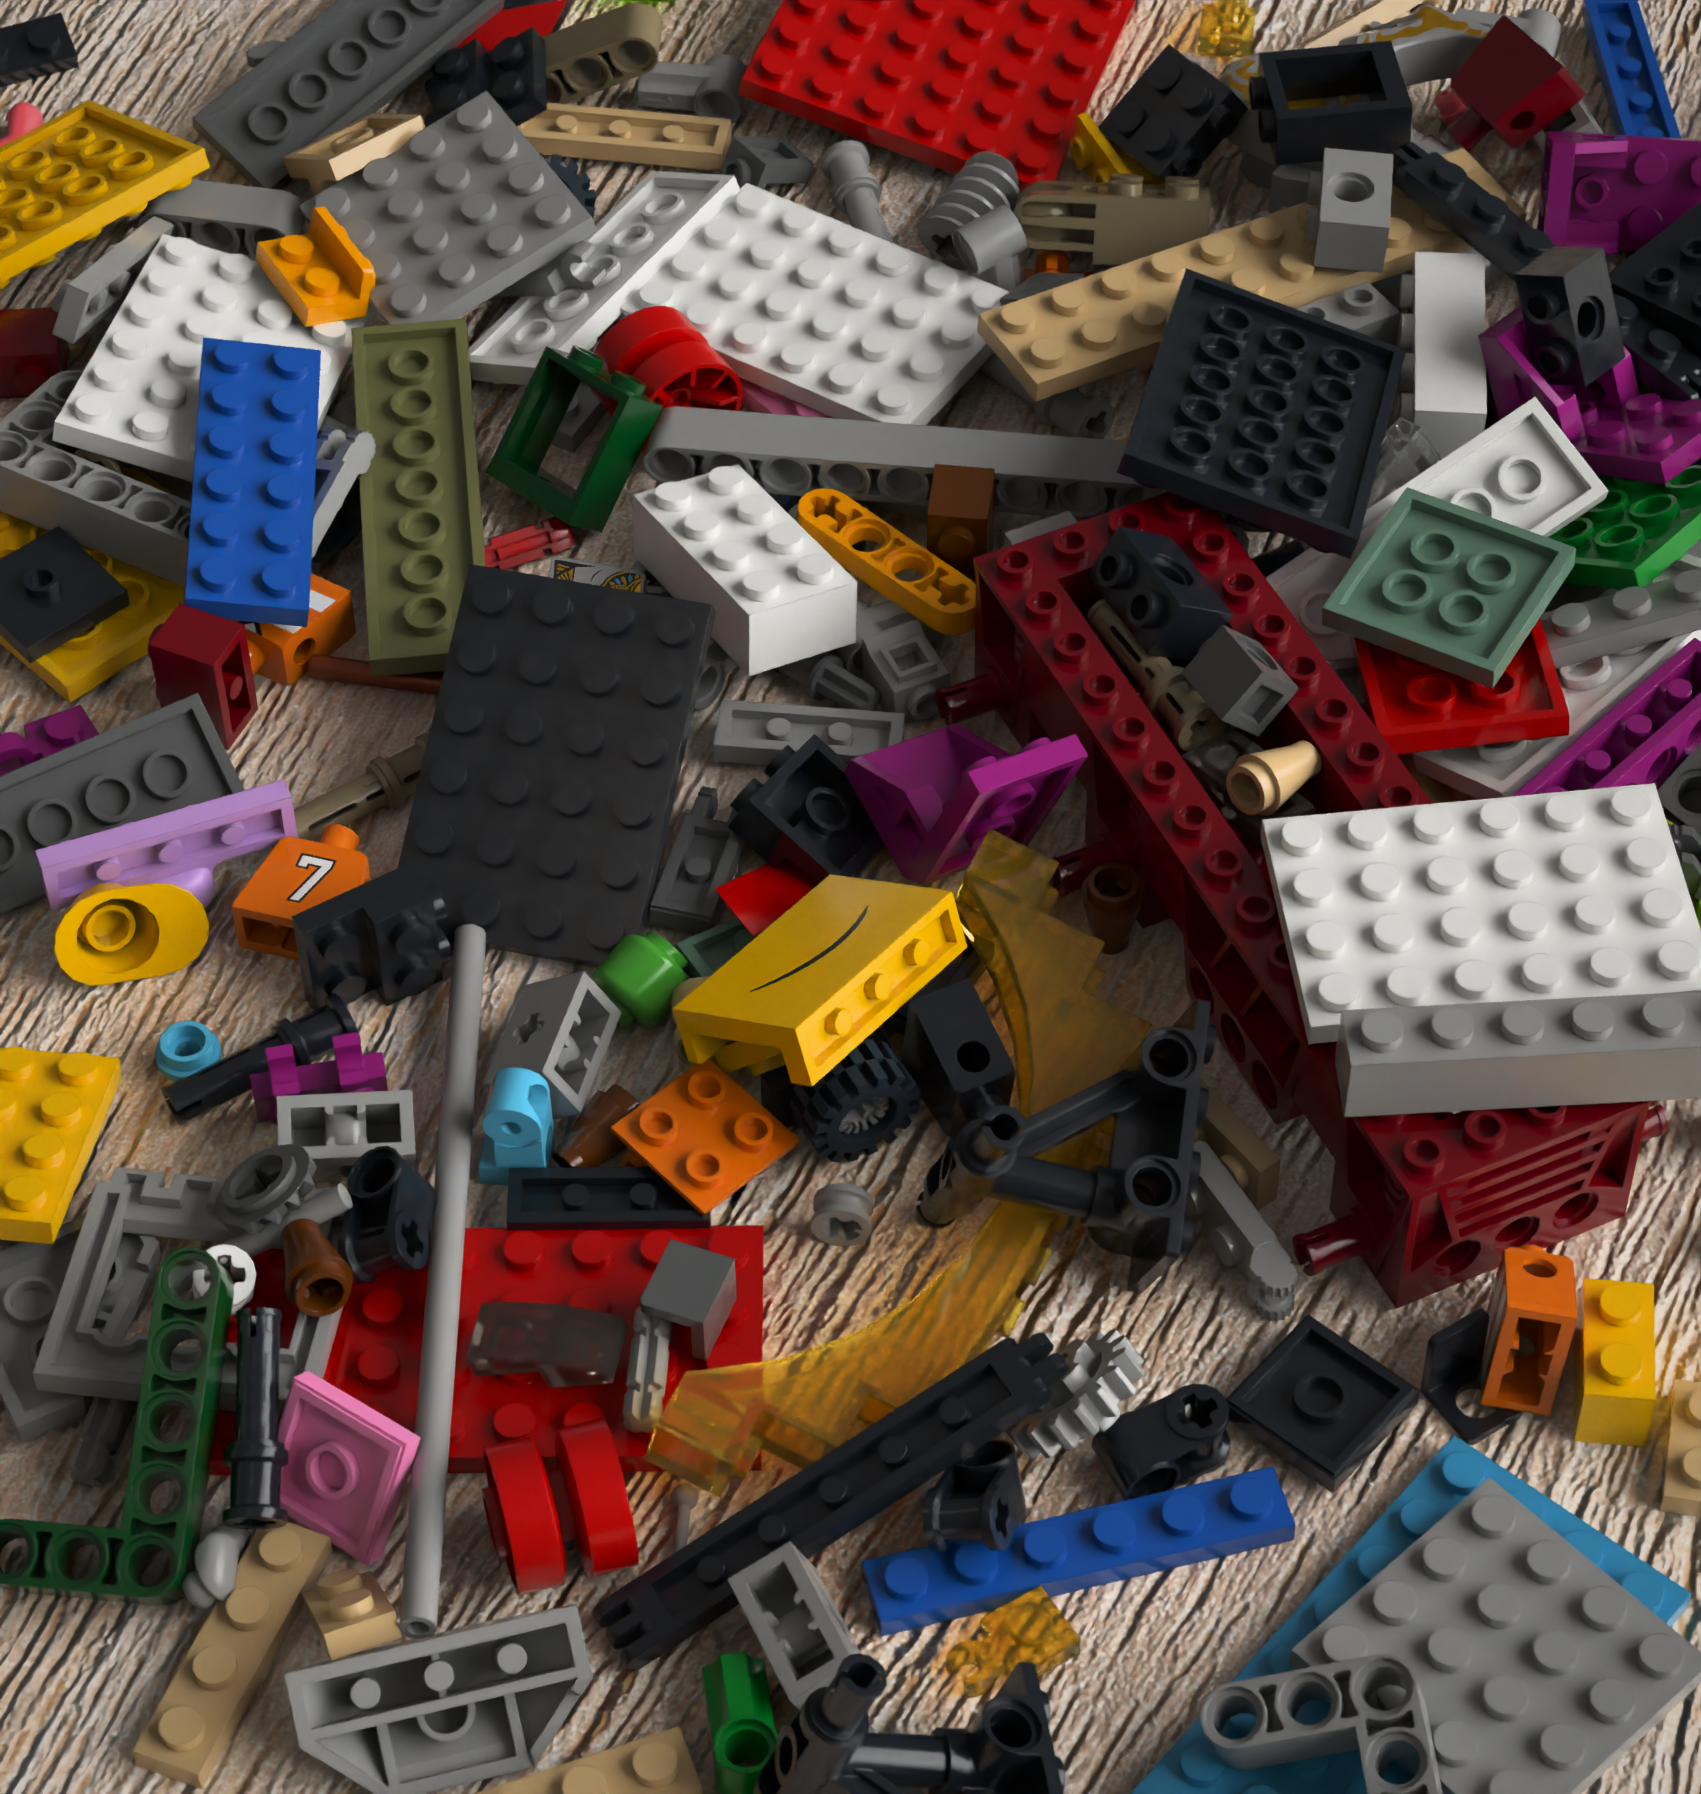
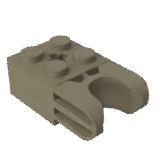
(1115, 218)

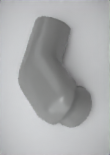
(216, 1566)

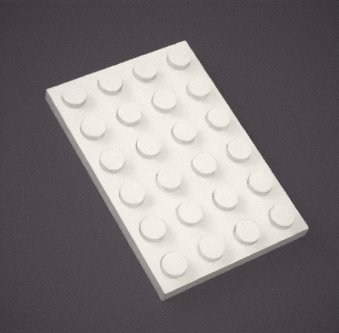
(826, 310)
(145, 375)
(1482, 903)

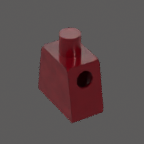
(1510, 89)

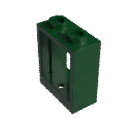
(536, 424)

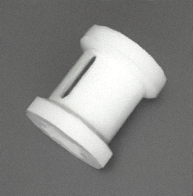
(240, 1268)

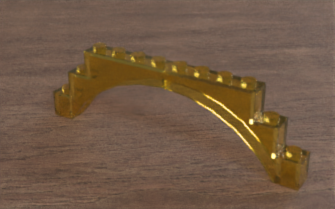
(838, 1389)

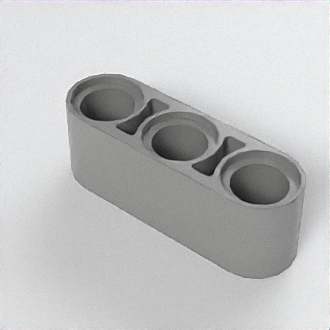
(228, 215)

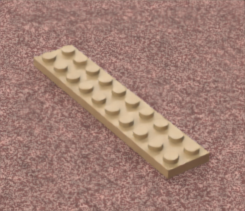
(1122, 312)

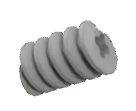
(976, 189)

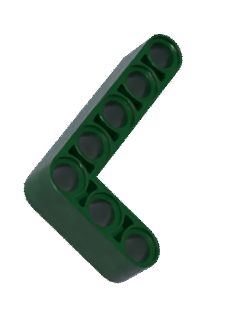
(151, 1458)

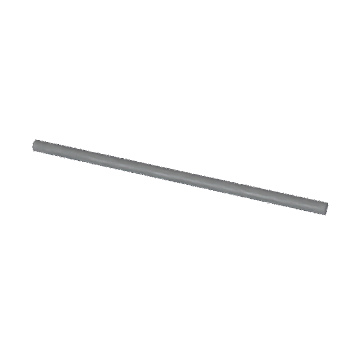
(443, 1289)

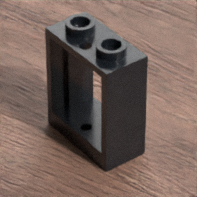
(1330, 72)

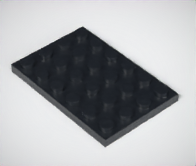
(1264, 414)
(555, 760)

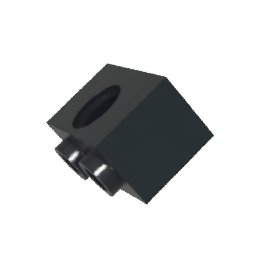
(1570, 315)
(1158, 593)

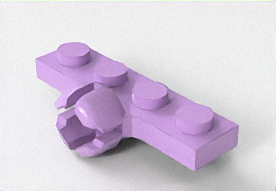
(170, 847)

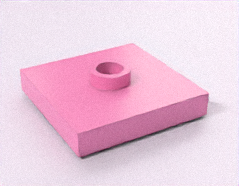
(342, 1466)

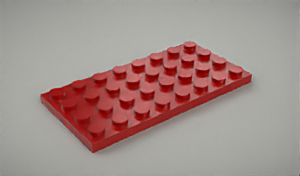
(596, 1270)

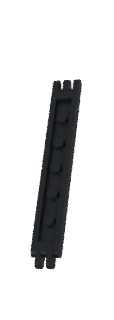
(1513, 244)
(832, 1495)

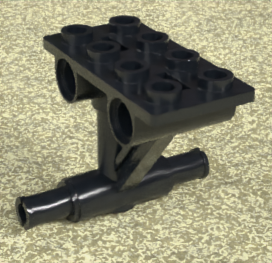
(1142, 1194)
(834, 1753)

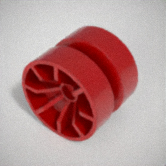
(671, 359)
(540, 1510)

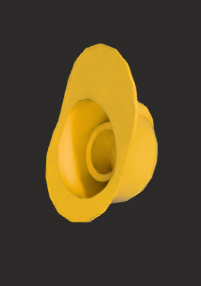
(130, 932)

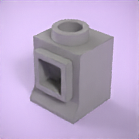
(904, 670)

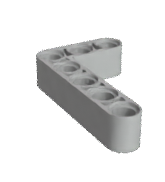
(87, 501)
(1348, 1727)

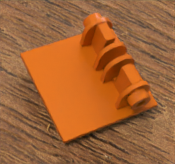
(703, 1136)

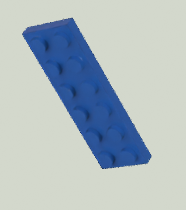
(254, 482)

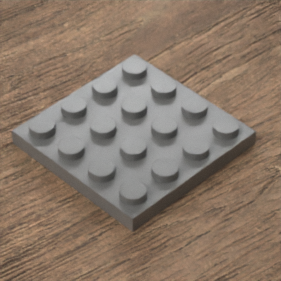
(455, 215)
(1520, 1649)

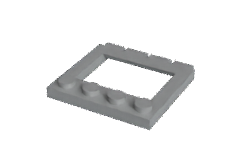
(135, 1202)

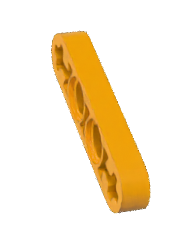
(895, 555)

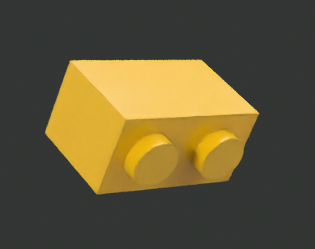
(1614, 1362)

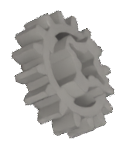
(1084, 1397)

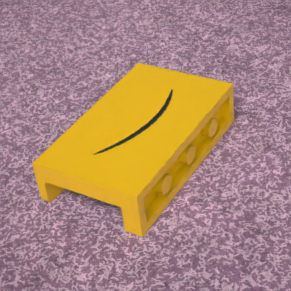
(825, 974)

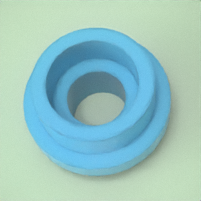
(183, 1040)

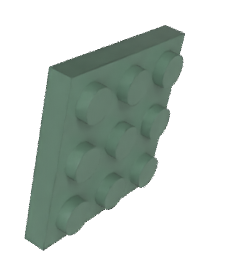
(1449, 587)

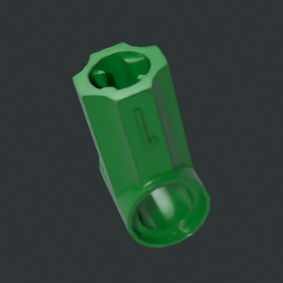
(738, 1720)

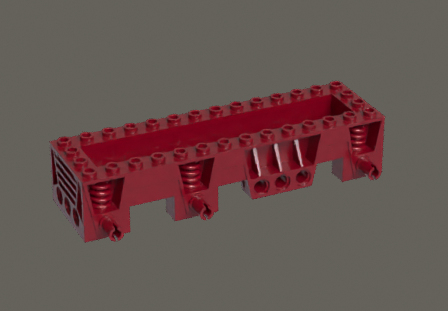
(1409, 1192)

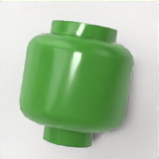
(641, 978)

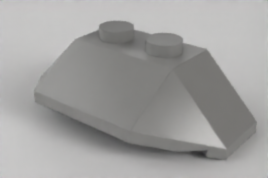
(444, 1704)

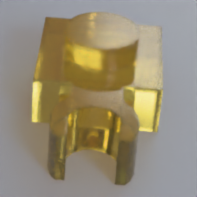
(1226, 29)
(1020, 1631)

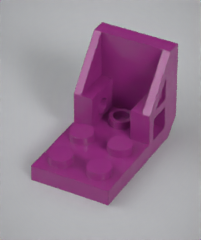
(1615, 188)
(1610, 427)
(950, 787)

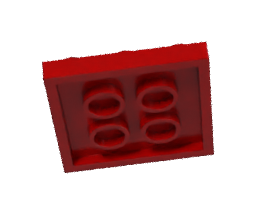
(1435, 710)

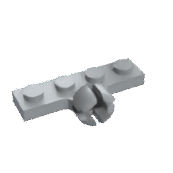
(102, 286)

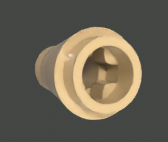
(1270, 777)

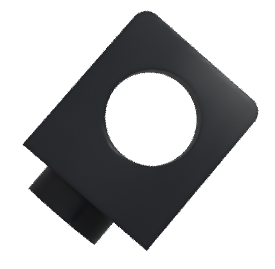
(1455, 1365)

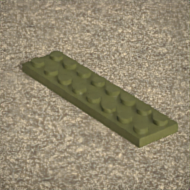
(419, 491)

